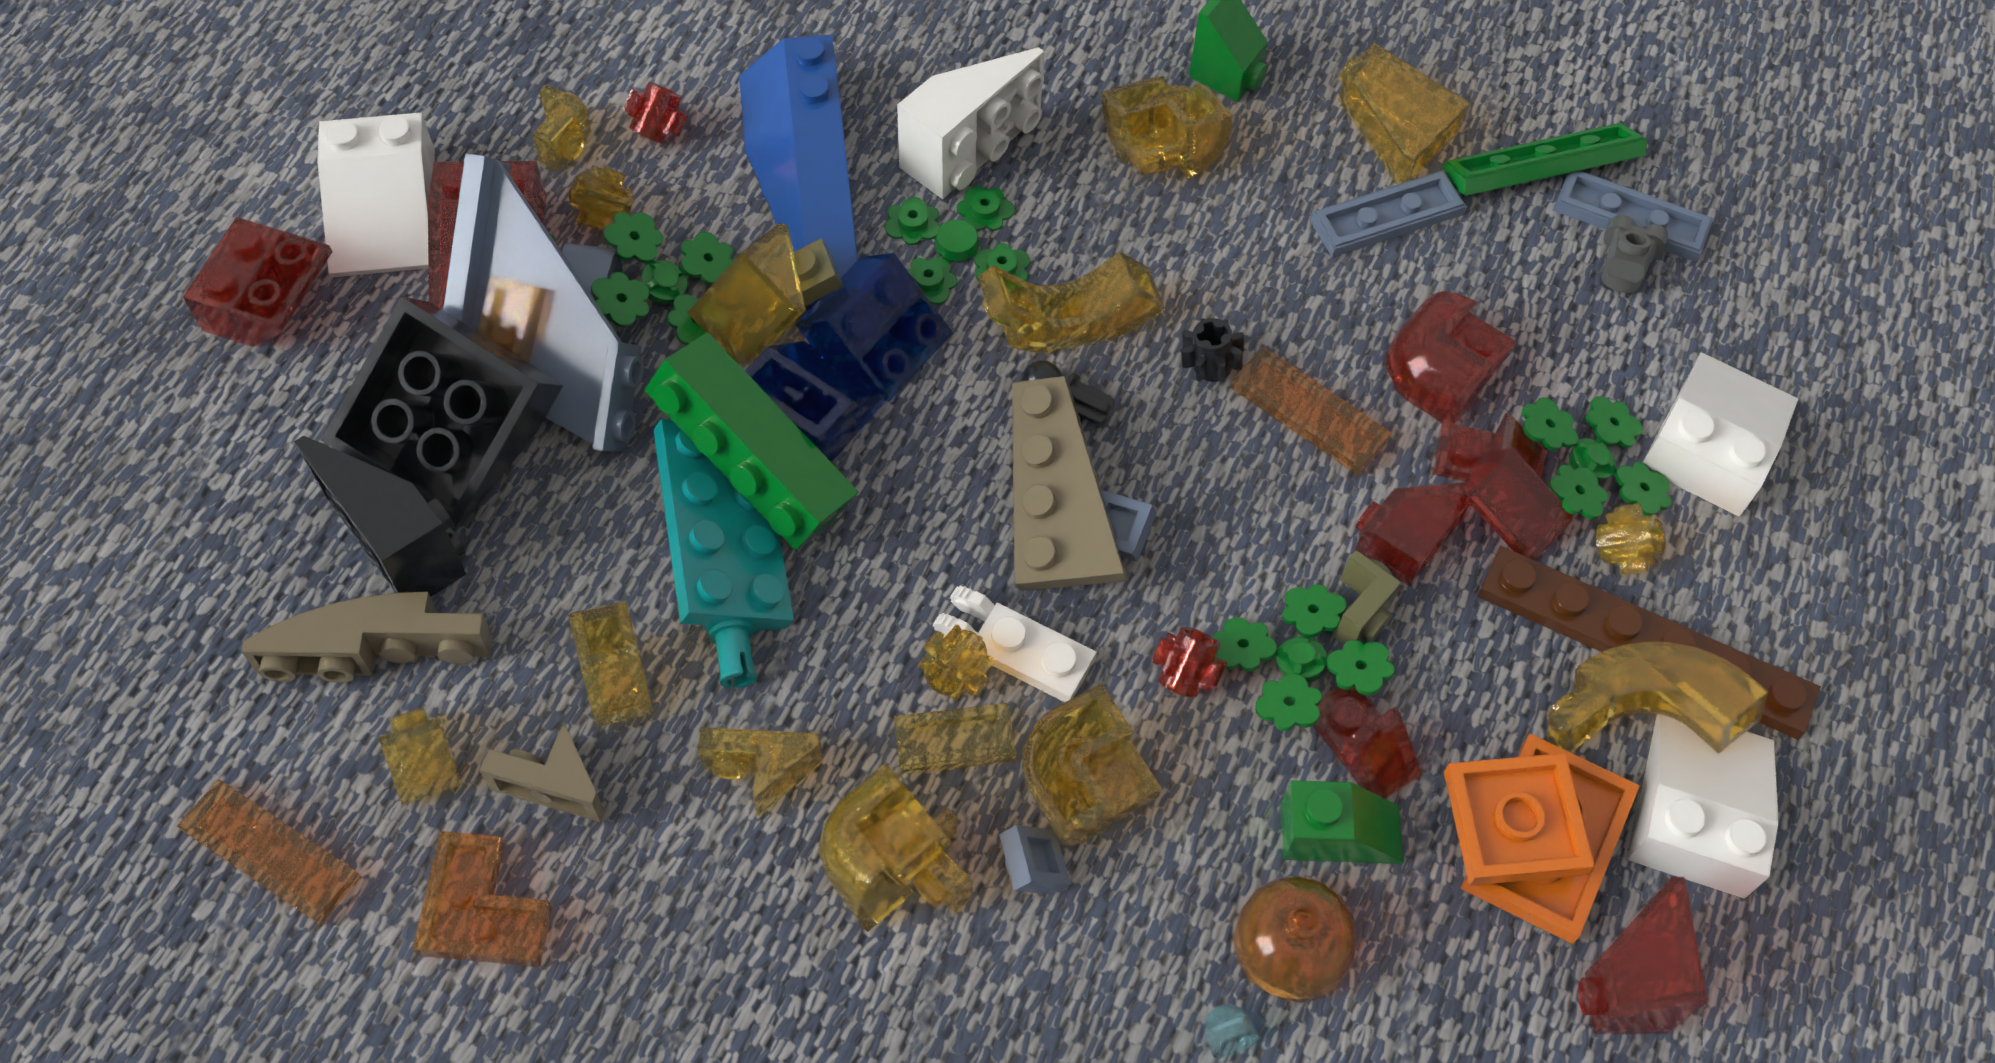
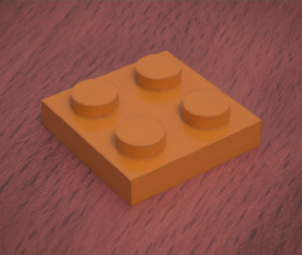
(1518, 819)

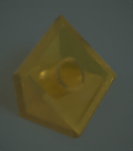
(753, 298)

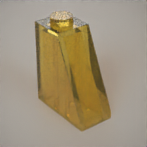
(1399, 111)

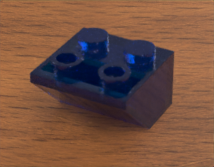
(877, 323)
(817, 393)

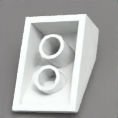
(375, 192)
(1721, 434)
(1707, 810)

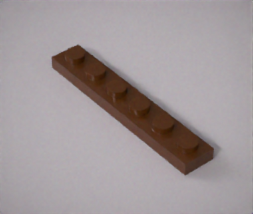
(1610, 622)

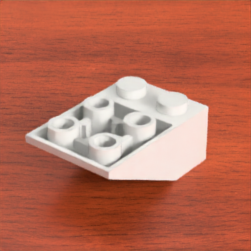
(968, 118)

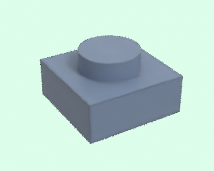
(1130, 523)
(1034, 860)

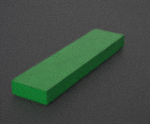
(1544, 158)

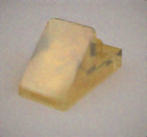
(611, 663)
(775, 756)

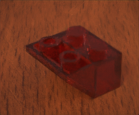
(254, 282)

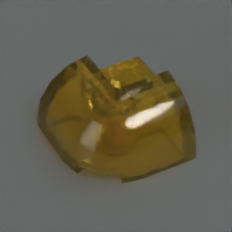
(1166, 125)
(1086, 767)
(877, 844)

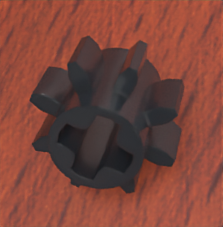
(1212, 350)

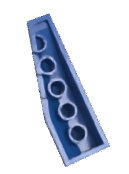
(799, 143)

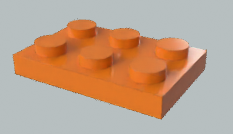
(1565, 902)

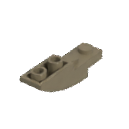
(349, 634)

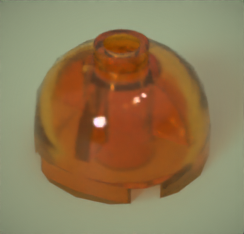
(1293, 960)

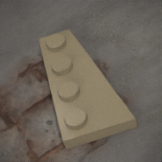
(1058, 502)

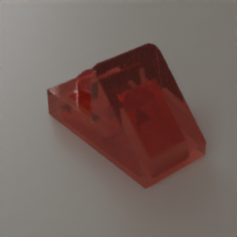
(1462, 446)
(1367, 743)

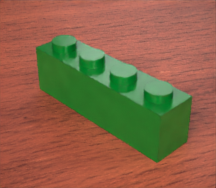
(750, 440)

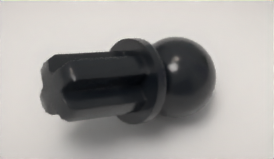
(1089, 402)

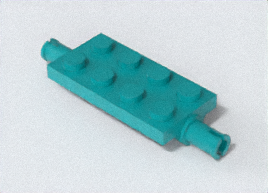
(721, 555)

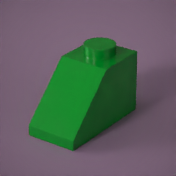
(1228, 49)
(1339, 824)

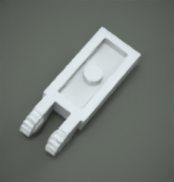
(1023, 645)

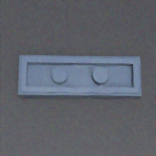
(1600, 200)
(1387, 213)

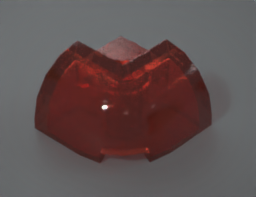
(1445, 356)

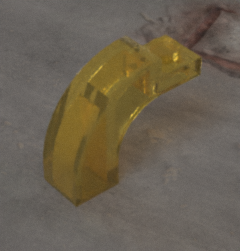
(1074, 313)
(1662, 679)

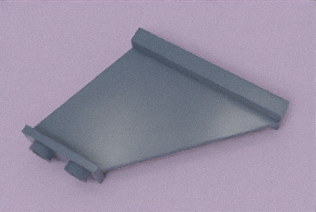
(573, 340)

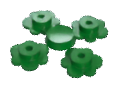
(956, 239)
(660, 279)
(1592, 460)
(1302, 658)

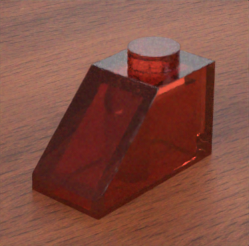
(1411, 527)

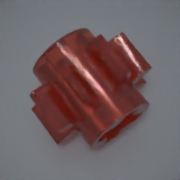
(655, 112)
(1188, 662)

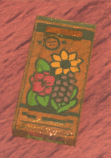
(954, 739)

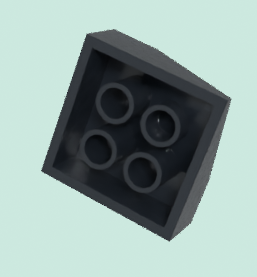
(441, 407)

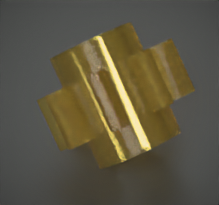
(599, 196)
(1630, 539)
(956, 662)

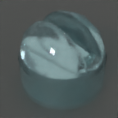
(1229, 1023)

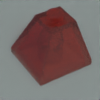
(1649, 971)

